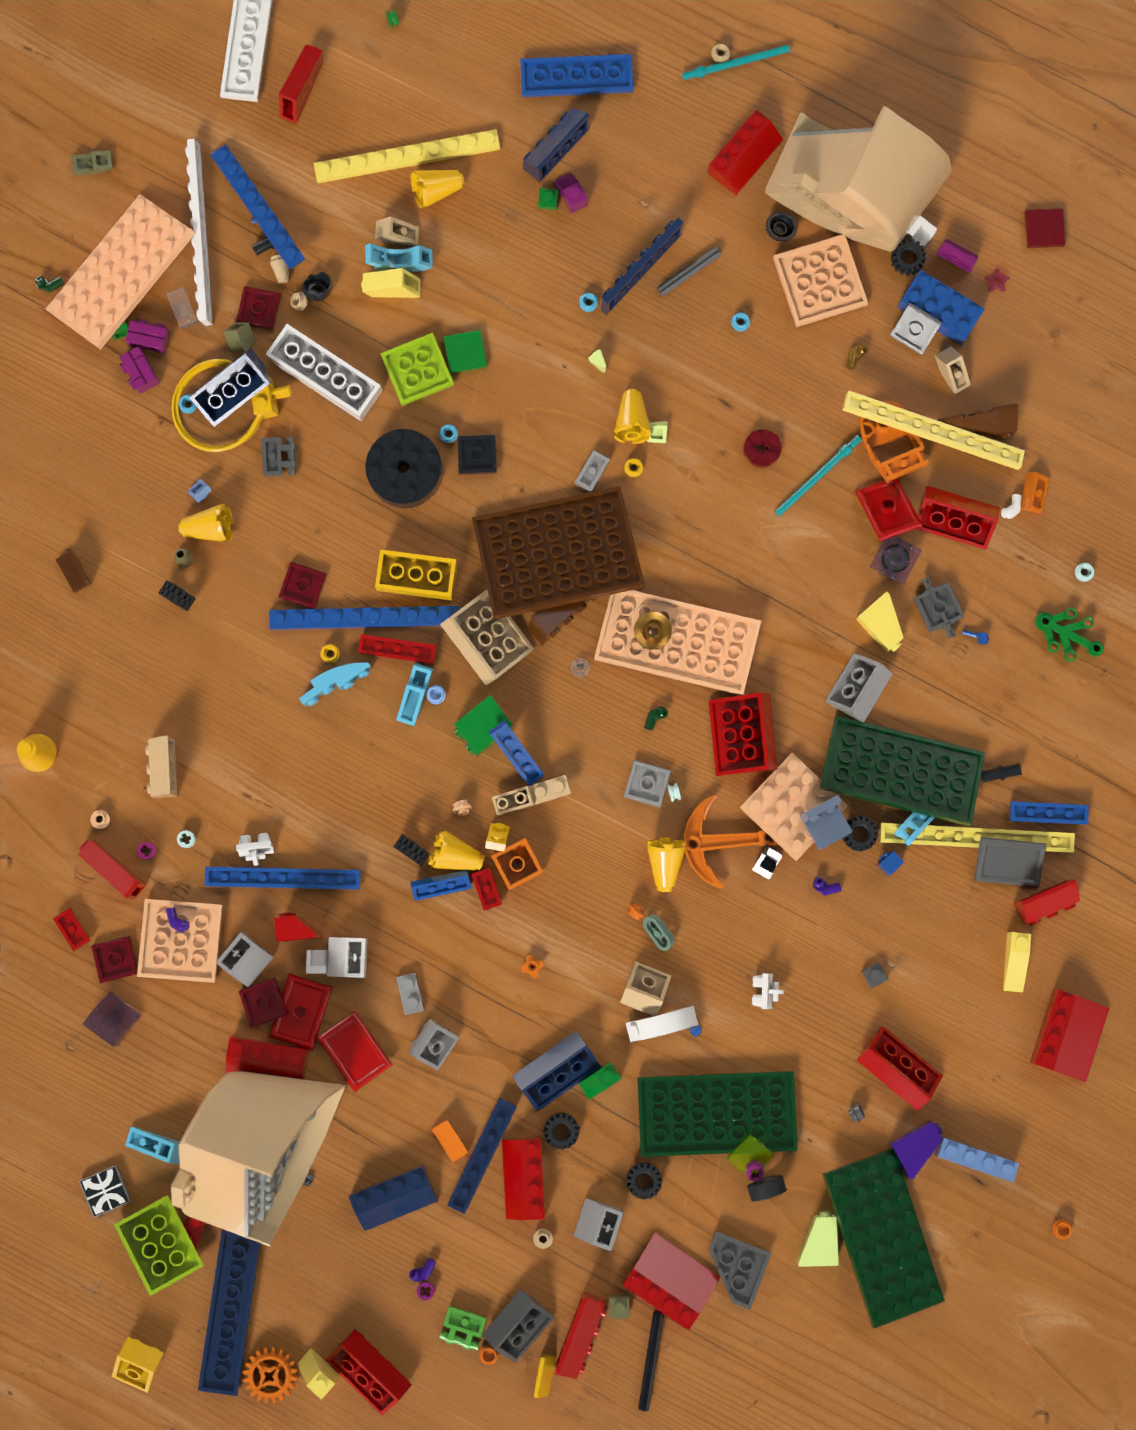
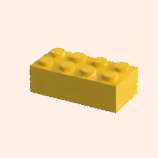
(416, 575)

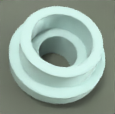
(1090, 572)

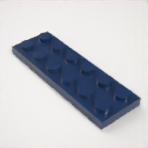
(638, 269)

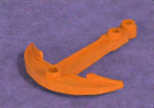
(695, 855)

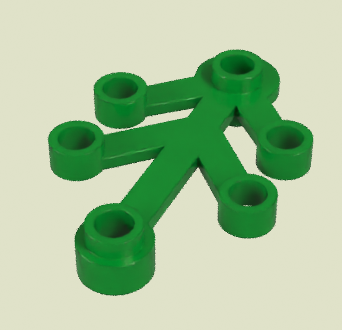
(1066, 633)

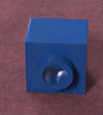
(889, 862)

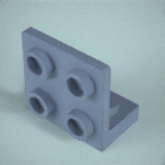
(826, 823)

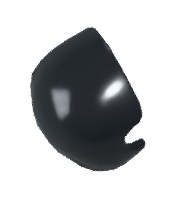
(317, 286)

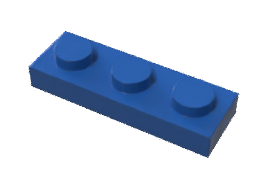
(440, 885)

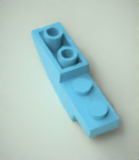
(341, 676)

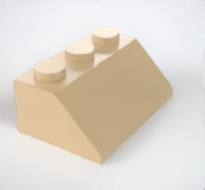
(161, 767)

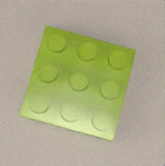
(417, 369)

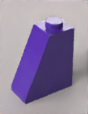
(916, 1147)

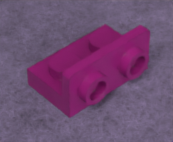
(957, 255)

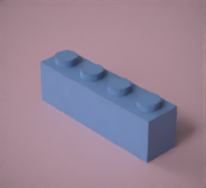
(977, 1159)

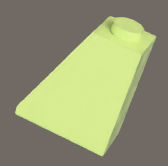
(821, 1242)

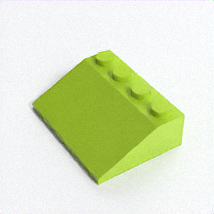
(158, 1245)

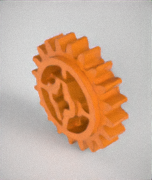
(258, 1387)

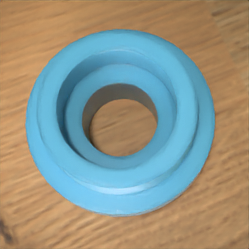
(588, 296)
(740, 316)
(182, 402)
(446, 428)

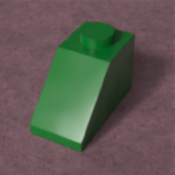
(599, 1080)

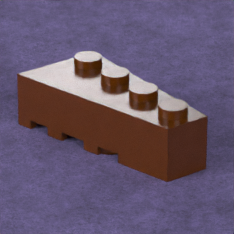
(550, 620)

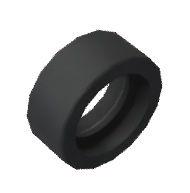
(766, 1188)

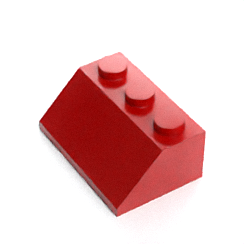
(1048, 902)
(293, 928)

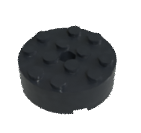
(400, 449)

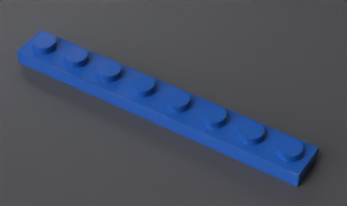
(257, 207)
(282, 878)

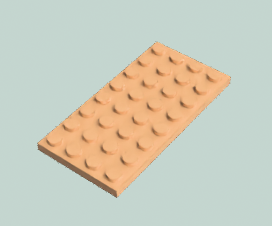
(120, 271)
(704, 646)

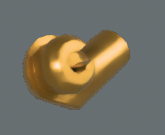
(854, 354)

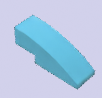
(415, 694)

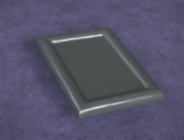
(1010, 862)

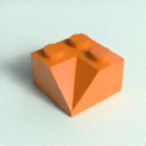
(517, 864)

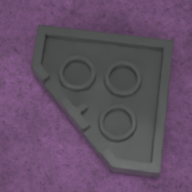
(739, 1267)

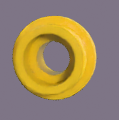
(633, 461)
(330, 647)

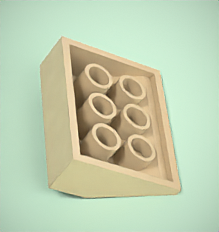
(484, 642)

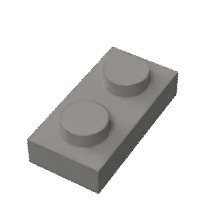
(592, 471)
(410, 993)

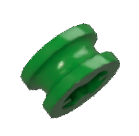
(392, 18)

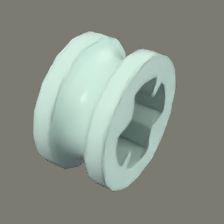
(674, 792)
(183, 844)

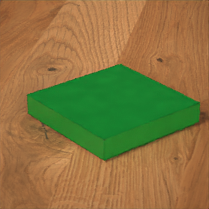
(465, 351)

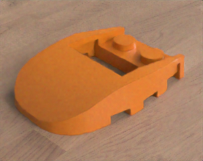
(878, 434)

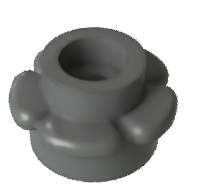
(856, 1113)

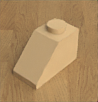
(396, 232)
(953, 369)

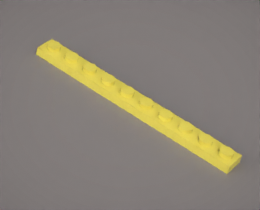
(406, 156)
(933, 430)
(971, 837)

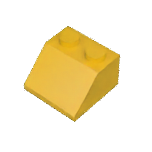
(137, 1364)

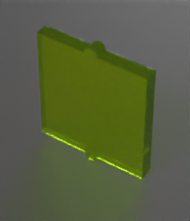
(750, 1151)

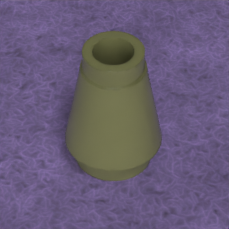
(186, 560)

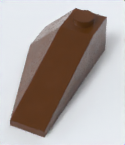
(998, 422)

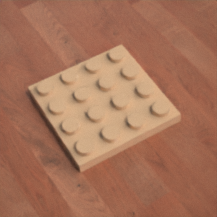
(820, 280)
(782, 801)
(177, 954)

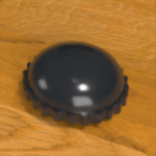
(781, 226)

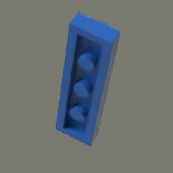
(516, 753)
(1049, 813)

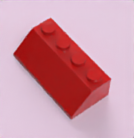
(745, 152)
(957, 517)
(265, 1058)
(900, 1068)
(523, 1178)
(579, 1336)
(368, 1372)

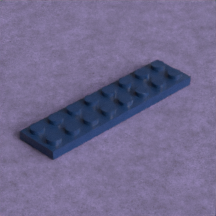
(229, 1314)

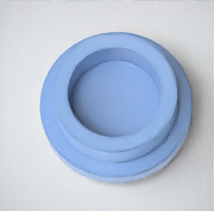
(436, 694)

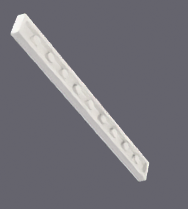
(198, 225)

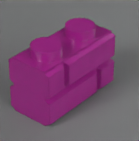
(148, 336)
(139, 370)

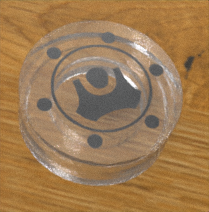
(580, 667)

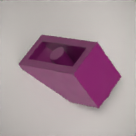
(572, 192)

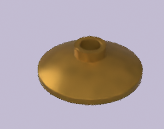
(650, 621)

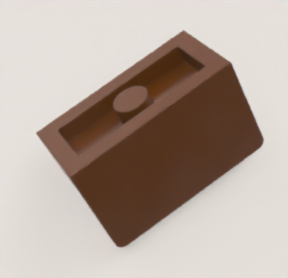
(73, 571)

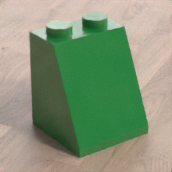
(478, 722)

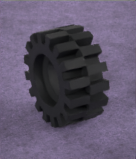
(901, 265)
(177, 595)
(871, 834)
(411, 850)
(573, 1131)
(648, 1192)

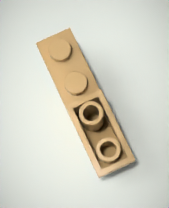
(532, 795)

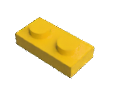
(497, 836)

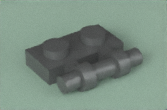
(272, 456)

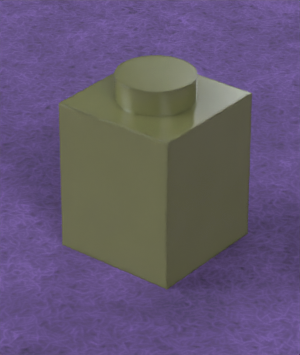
(618, 1306)

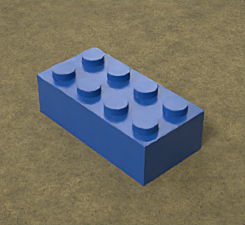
(945, 304)

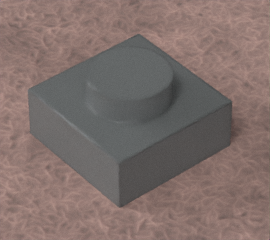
(874, 975)

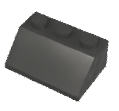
(518, 1326)

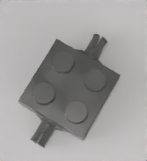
(938, 607)

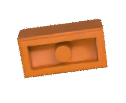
(1034, 492)
(450, 1140)

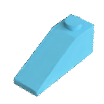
(154, 1145)

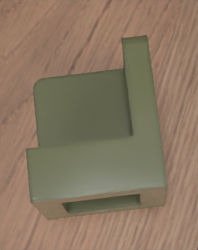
(239, 337)

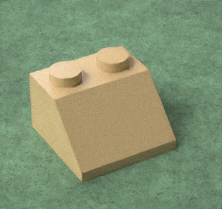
(645, 989)

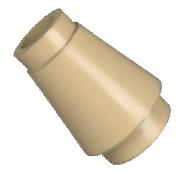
(280, 269)

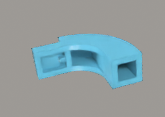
(411, 259)

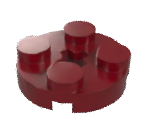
(770, 440)

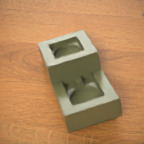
(91, 163)

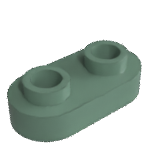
(658, 932)

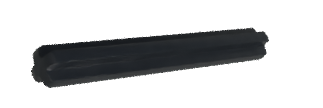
(651, 1359)

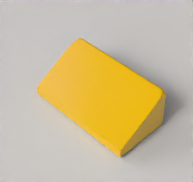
(544, 1376)

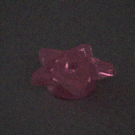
(997, 276)

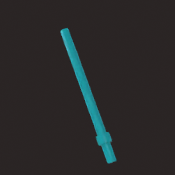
(701, 71)
(843, 452)

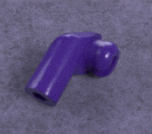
(824, 888)
(175, 922)
(424, 1272)

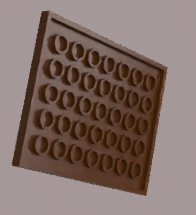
(557, 552)

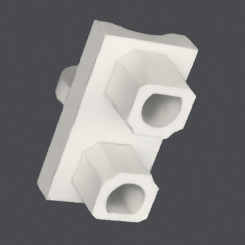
(255, 850)
(768, 988)

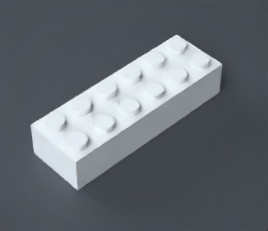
(324, 372)

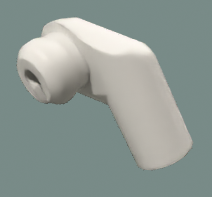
(1014, 508)

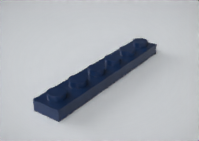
(482, 1155)

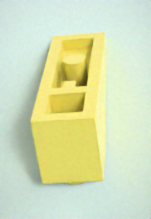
(1016, 961)

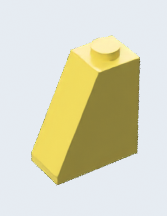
(391, 284)
(882, 623)
(317, 1373)

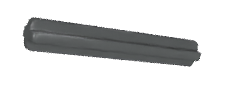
(688, 271)

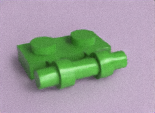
(465, 1322)

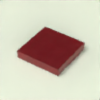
(1044, 228)
(258, 308)
(302, 585)
(115, 959)
(263, 1002)

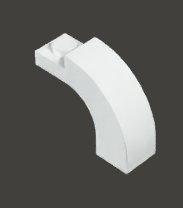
(662, 1024)

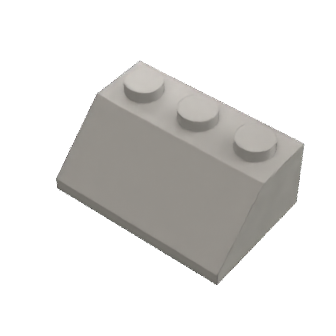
(859, 687)

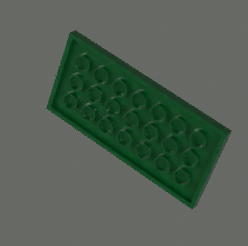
(902, 770)
(716, 1112)
(883, 1237)

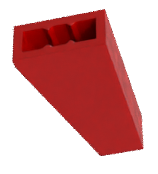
(300, 83)
(111, 869)

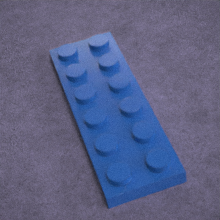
(576, 75)

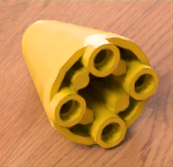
(454, 854)
(665, 861)

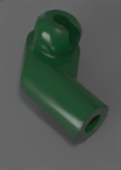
(47, 285)
(655, 715)

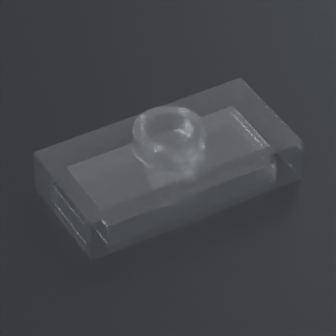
(182, 308)

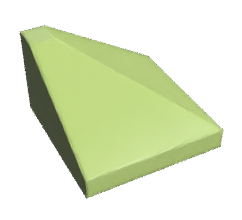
(598, 360)
(659, 432)

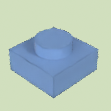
(199, 490)

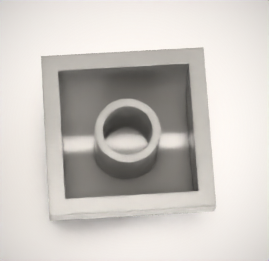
(433, 1044)

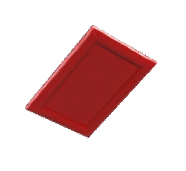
(888, 509)
(306, 1008)
(354, 1051)

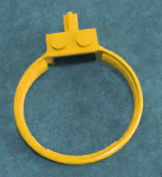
(263, 404)

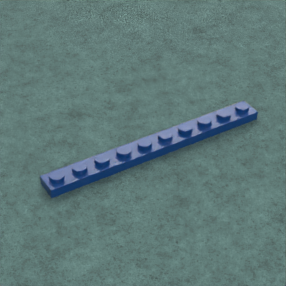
(360, 617)

